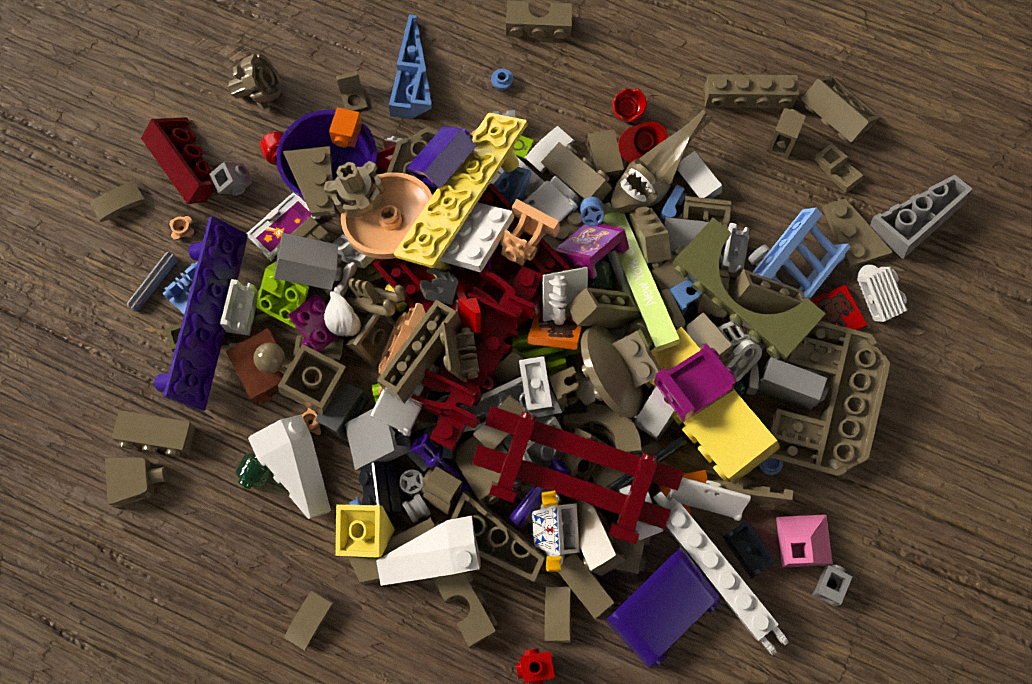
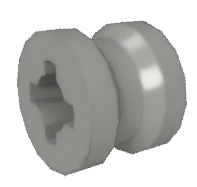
(408, 480)
(416, 508)

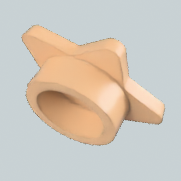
(314, 427)

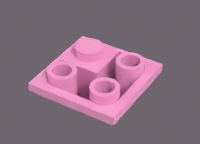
(804, 541)

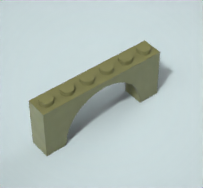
(776, 331)

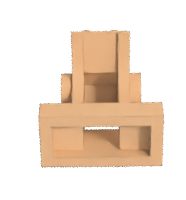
(531, 222)

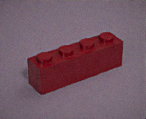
(179, 157)

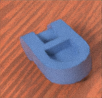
(676, 198)

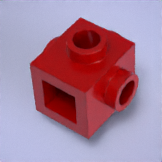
(544, 662)

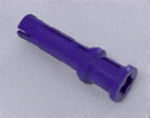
(433, 458)
(534, 497)

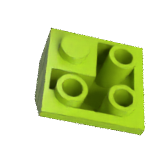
(280, 296)

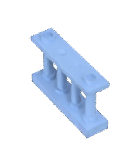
(793, 238)

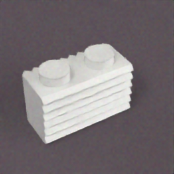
(883, 293)

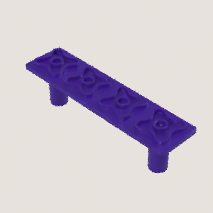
(201, 332)

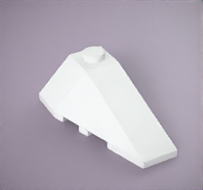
(291, 457)
(438, 552)

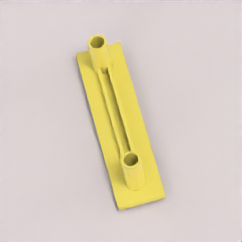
(458, 196)

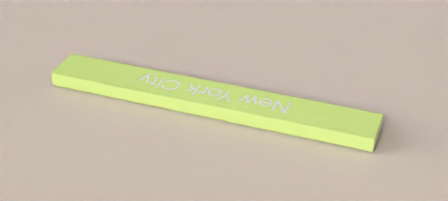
(643, 286)

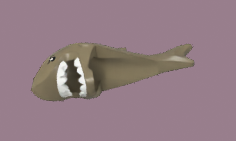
(651, 175)

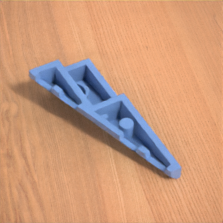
(411, 88)

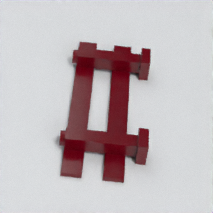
(513, 467)

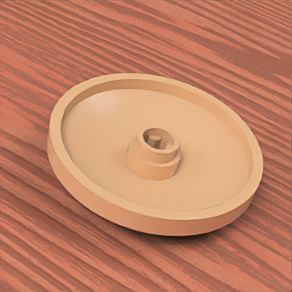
(382, 230)

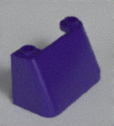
(664, 608)

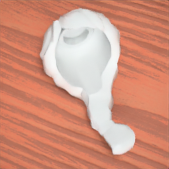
(339, 314)

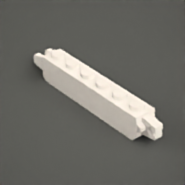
(720, 573)

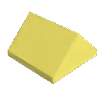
(362, 530)

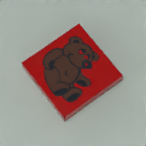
(840, 308)

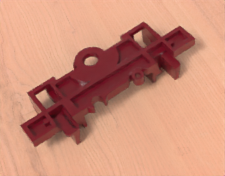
(497, 324)

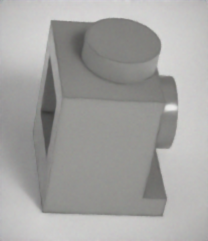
(841, 580)

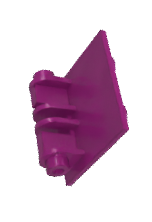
(311, 323)

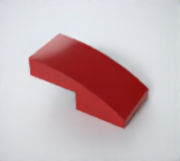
(467, 310)

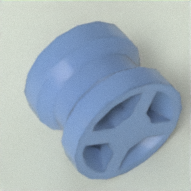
(589, 216)

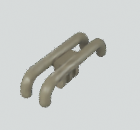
(369, 296)

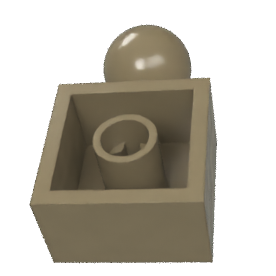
(306, 364)

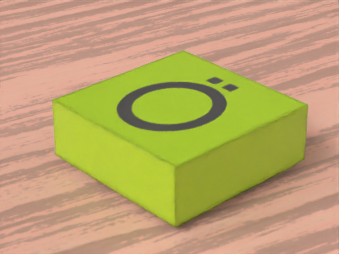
(523, 147)

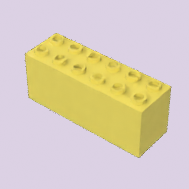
(725, 429)

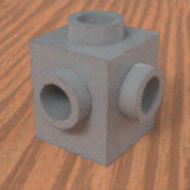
(230, 178)

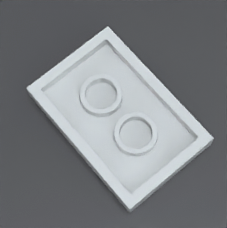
(478, 237)

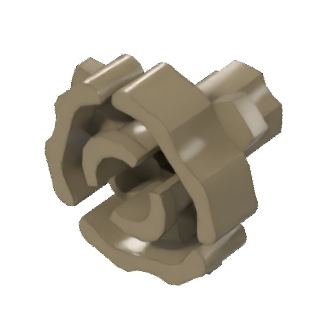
(254, 78)
(355, 187)

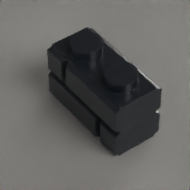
(381, 487)

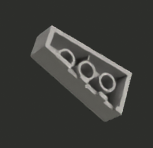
(916, 219)

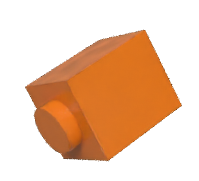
(345, 127)

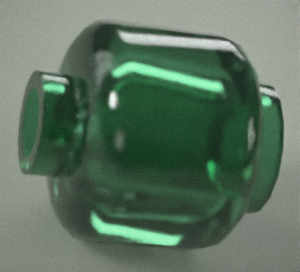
(252, 472)

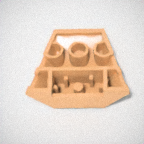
(401, 331)

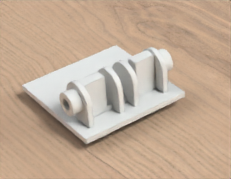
(560, 290)

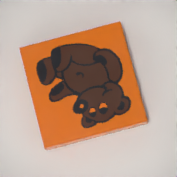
(552, 335)

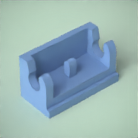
(682, 298)

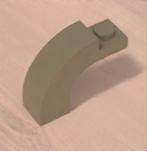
(605, 421)

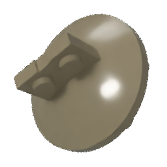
(618, 368)

